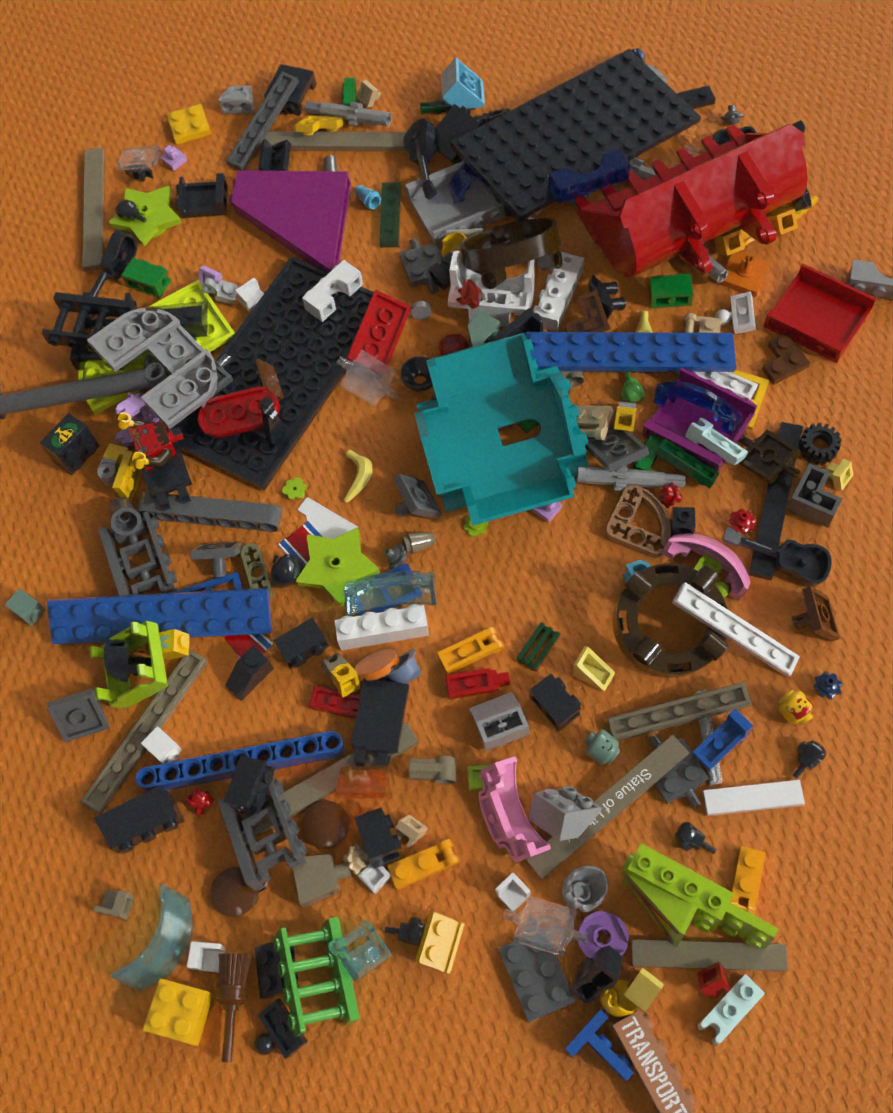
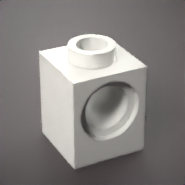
(161, 746)

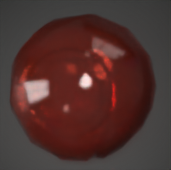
(452, 343)

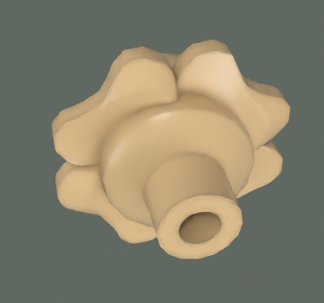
(356, 858)

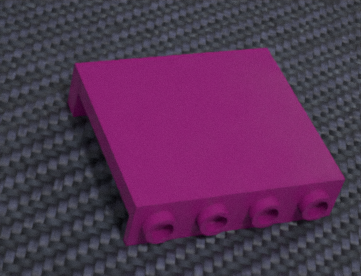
(675, 418)

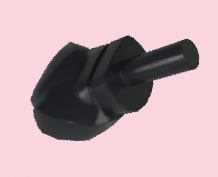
(128, 210)
(810, 754)
(691, 837)
(409, 932)

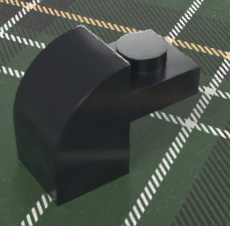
(118, 660)

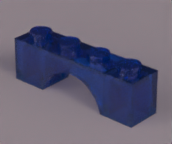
(568, 184)

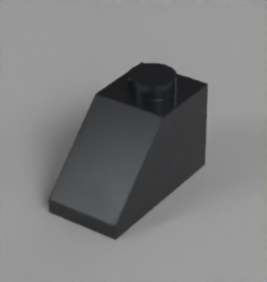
(248, 673)

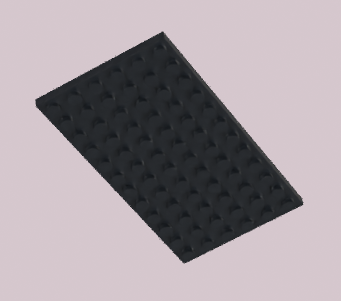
(572, 127)
(304, 361)

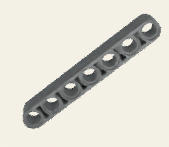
(214, 512)

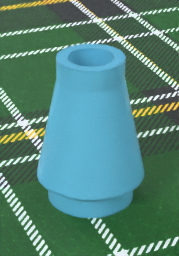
(369, 197)

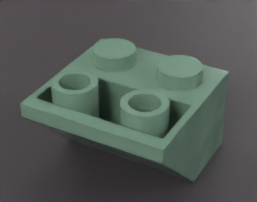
(482, 329)

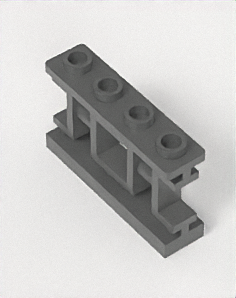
(122, 565)
(245, 841)

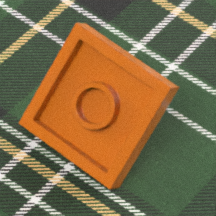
(745, 272)

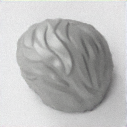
(585, 888)

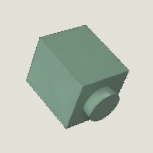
(25, 607)

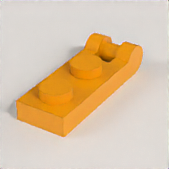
(470, 650)
(422, 864)
(748, 877)

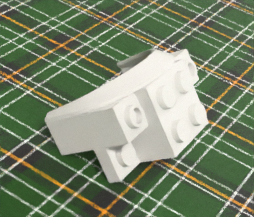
(509, 297)

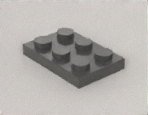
(617, 449)
(536, 980)

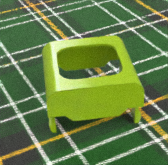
(119, 692)

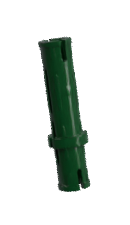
(436, 107)

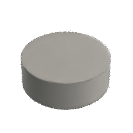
(421, 310)

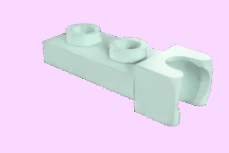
(715, 442)
(732, 1008)

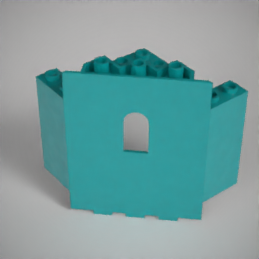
(461, 440)

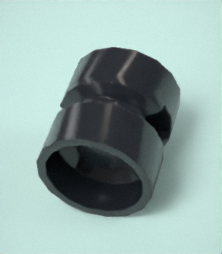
(440, 272)

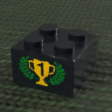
(70, 444)

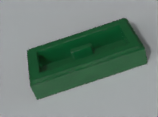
(548, 631)

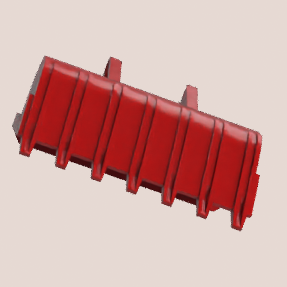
(698, 200)

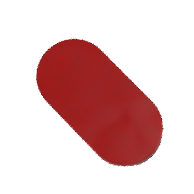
(235, 412)

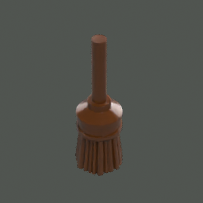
(232, 993)

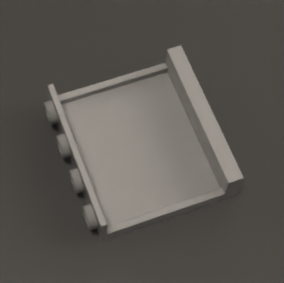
(441, 212)

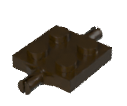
(769, 456)

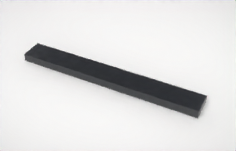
(774, 510)

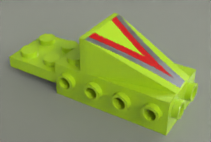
(676, 903)

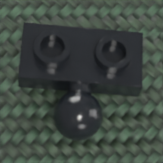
(276, 1023)

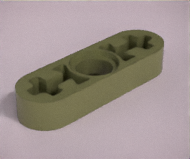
(249, 567)

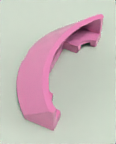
(699, 543)
(505, 814)

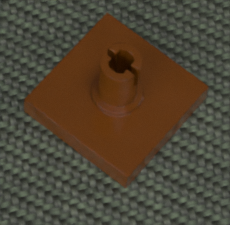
(818, 615)

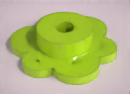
(294, 488)
(475, 529)

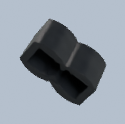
(597, 974)

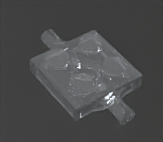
(368, 378)
(545, 926)

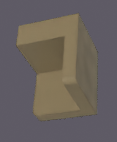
(115, 904)

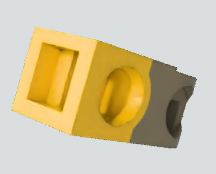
(341, 674)

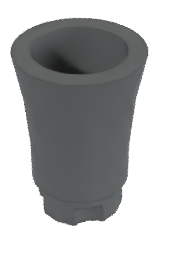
(124, 517)

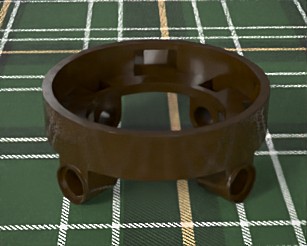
(511, 245)
(644, 651)

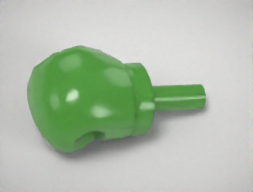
(632, 390)

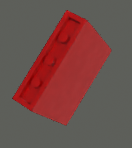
(820, 313)

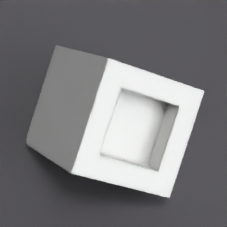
(249, 294)
(512, 892)
(205, 956)

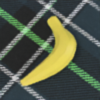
(363, 475)

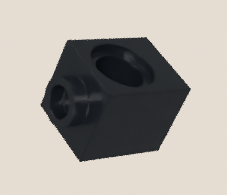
(682, 520)

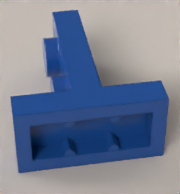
(723, 740)
(601, 1046)

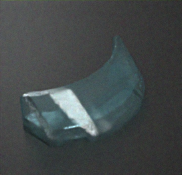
(390, 589)
(166, 946)

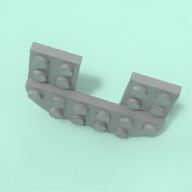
(190, 367)

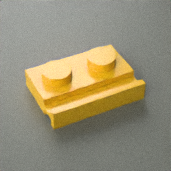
(127, 477)
(439, 942)

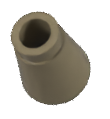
(417, 541)

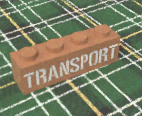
(651, 1065)

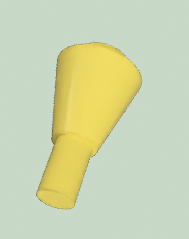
(643, 325)

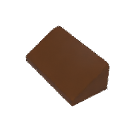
(269, 378)

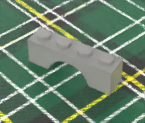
(868, 279)

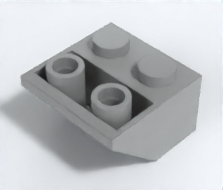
(499, 721)
(563, 812)

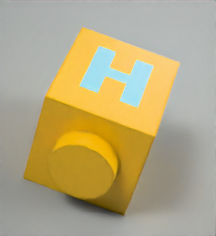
(174, 644)

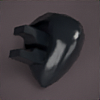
(285, 570)

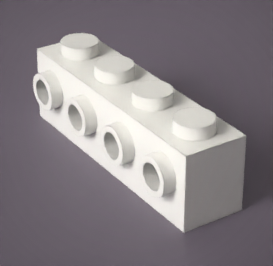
(559, 291)
(381, 627)

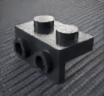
(274, 156)
(267, 970)

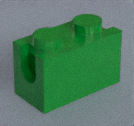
(146, 277)
(670, 291)

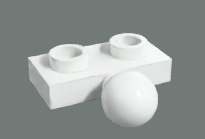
(741, 313)

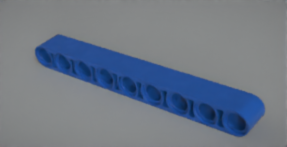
(230, 760)

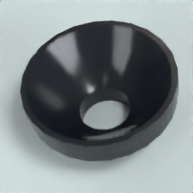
(413, 368)

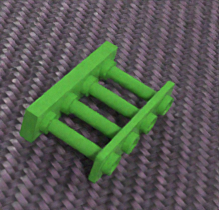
(340, 983)

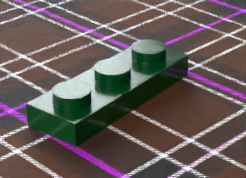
(687, 463)

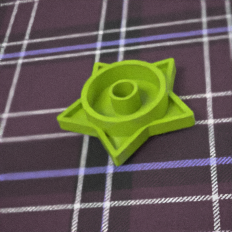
(153, 207)
(322, 568)

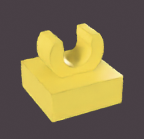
(840, 473)

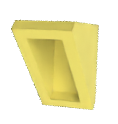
(592, 670)
(644, 989)

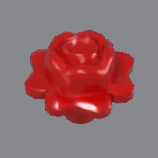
(670, 495)
(742, 520)
(199, 800)

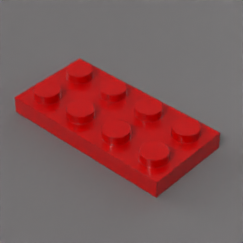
(380, 328)

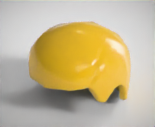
(452, 243)
(615, 1002)

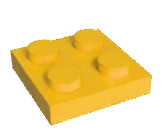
(188, 124)

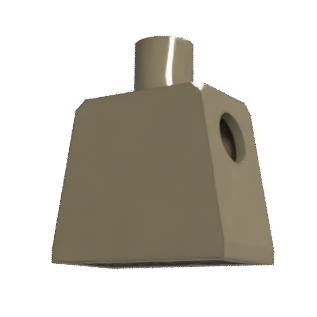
(318, 879)

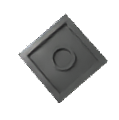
(416, 498)
(217, 552)
(78, 715)

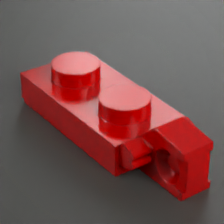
(475, 683)

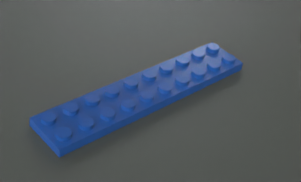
(634, 351)
(190, 612)

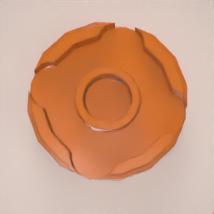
(377, 664)

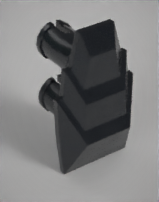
(604, 291)

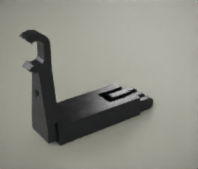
(272, 423)

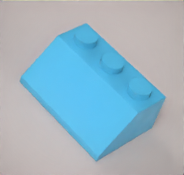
(462, 86)

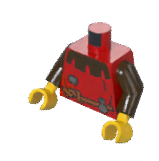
(151, 441)

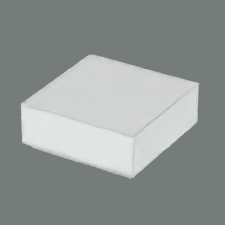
(374, 878)

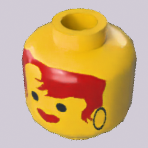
(795, 707)

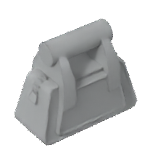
(237, 100)

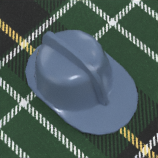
(406, 669)

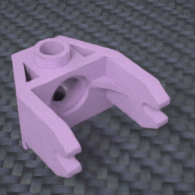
(137, 410)

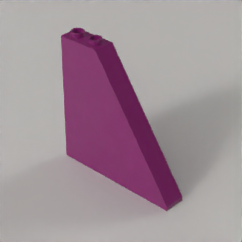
(297, 210)

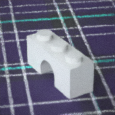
(341, 279)

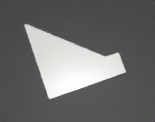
(325, 520)

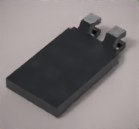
(168, 479)
(379, 720)

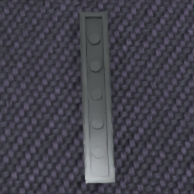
(262, 121)

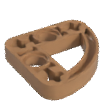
(624, 524)

